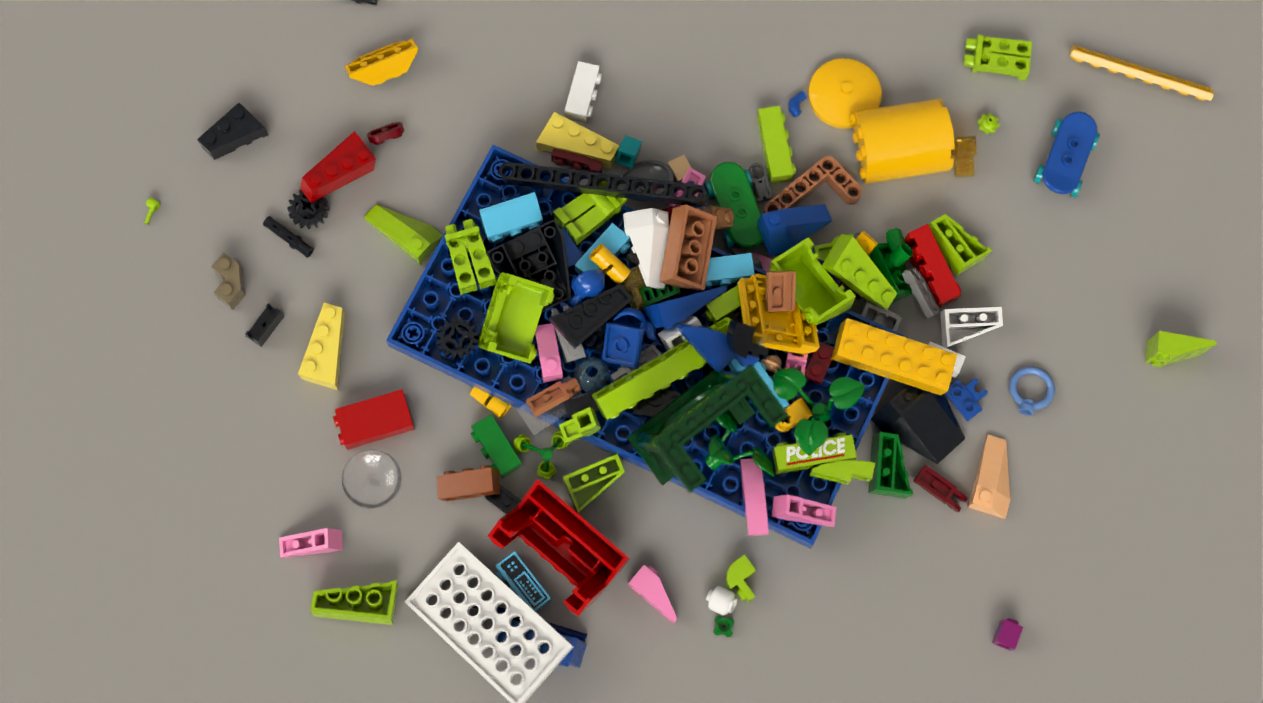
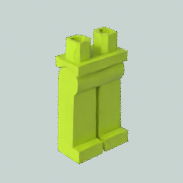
(999, 56)
(587, 213)
(469, 241)

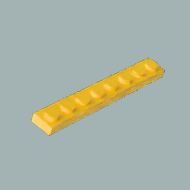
(1146, 74)

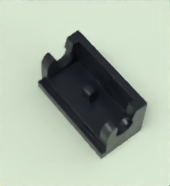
(265, 325)

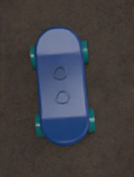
(1073, 141)

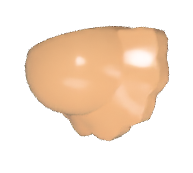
(772, 363)

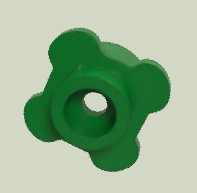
(727, 631)

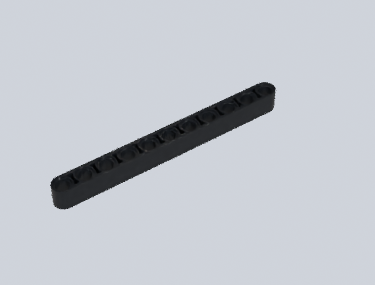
(594, 178)

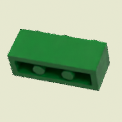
(495, 446)

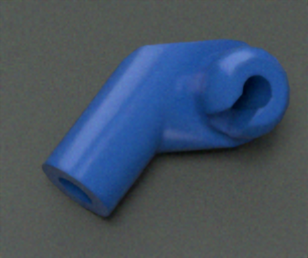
(794, 103)

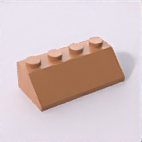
(688, 248)

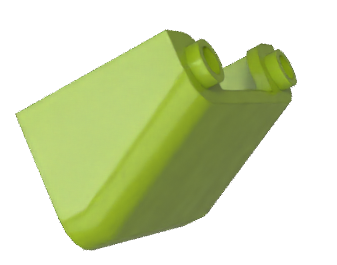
(815, 289)
(514, 317)

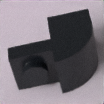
(739, 340)

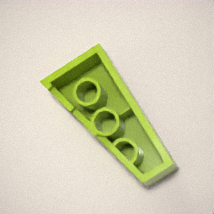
(856, 270)
(357, 603)

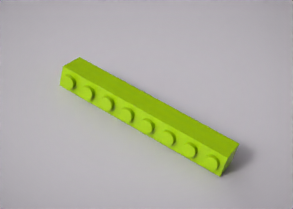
(651, 377)

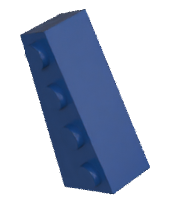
(573, 658)

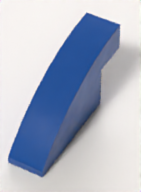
(712, 346)

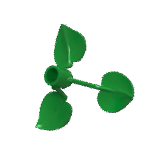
(813, 433)
(720, 454)

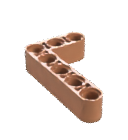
(808, 185)

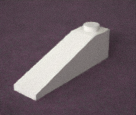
(649, 235)

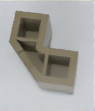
(232, 289)

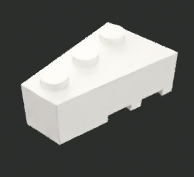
(967, 323)

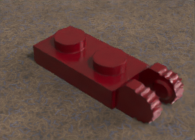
(576, 161)
(939, 487)

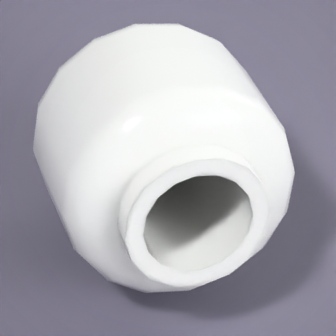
(721, 600)

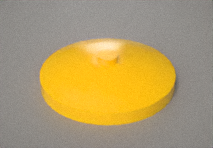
(843, 88)

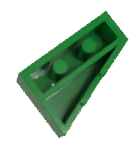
(889, 471)

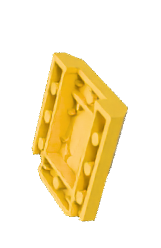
(775, 329)

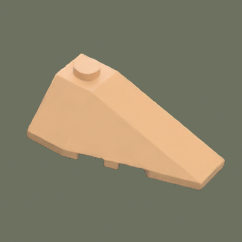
(991, 484)

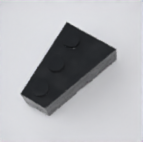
(231, 131)

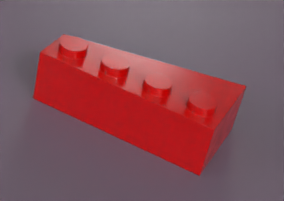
(341, 166)
(932, 266)

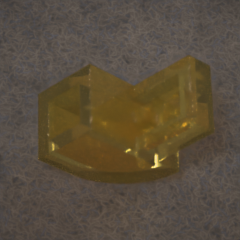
(963, 156)
(632, 285)

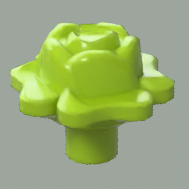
(988, 123)

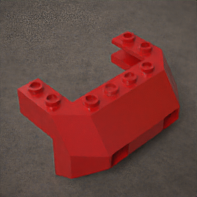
(563, 541)

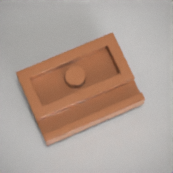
(780, 291)

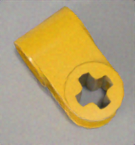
(797, 411)

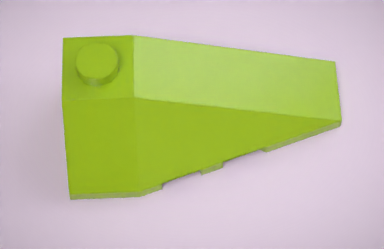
(410, 235)

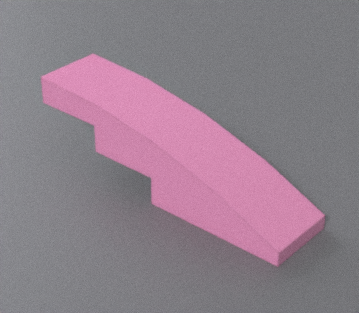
(754, 498)

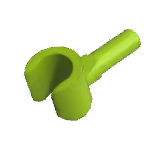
(154, 205)

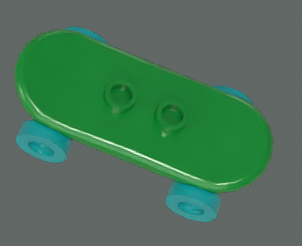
(733, 190)

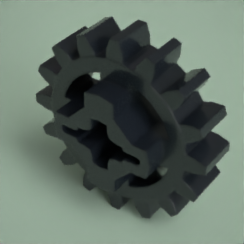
(306, 216)
(449, 340)

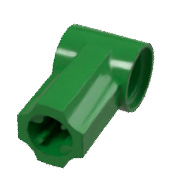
(899, 250)

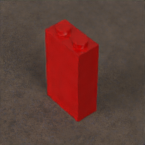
(373, 419)

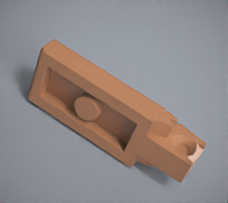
(552, 396)

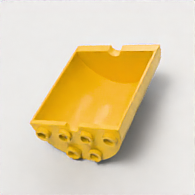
(903, 140)

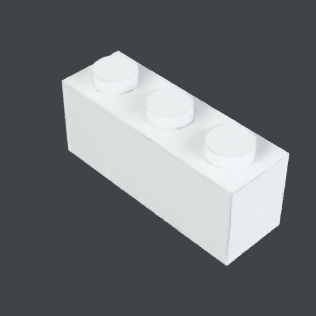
(583, 92)

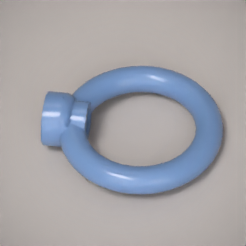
(1028, 406)

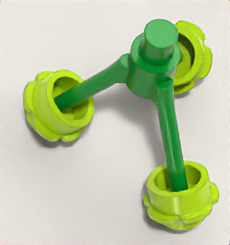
(545, 468)

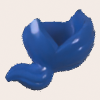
(586, 286)
(635, 318)

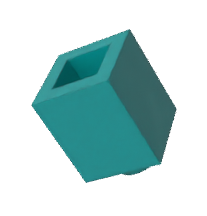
(628, 151)

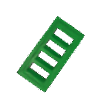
(661, 298)

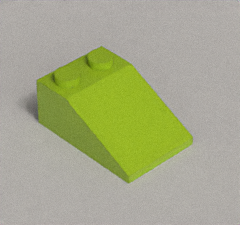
(1169, 348)

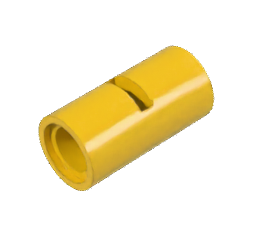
(609, 264)
(492, 403)

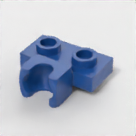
(966, 398)

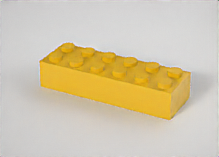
(894, 357)

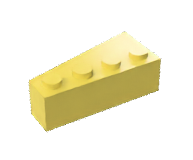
(573, 138)
(324, 350)

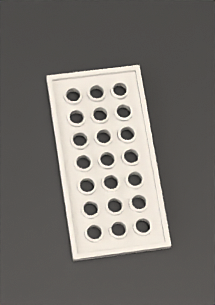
(488, 637)

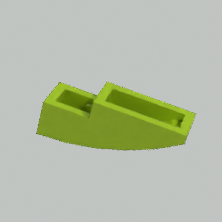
(844, 471)

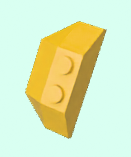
(383, 63)

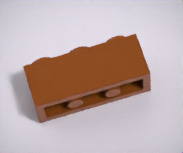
(468, 483)

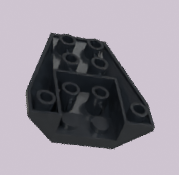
(538, 258)
(922, 422)

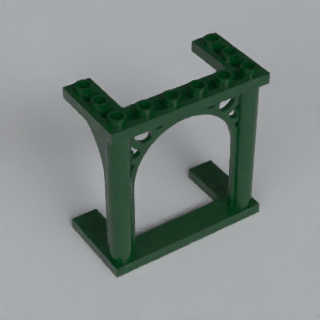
(662, 436)

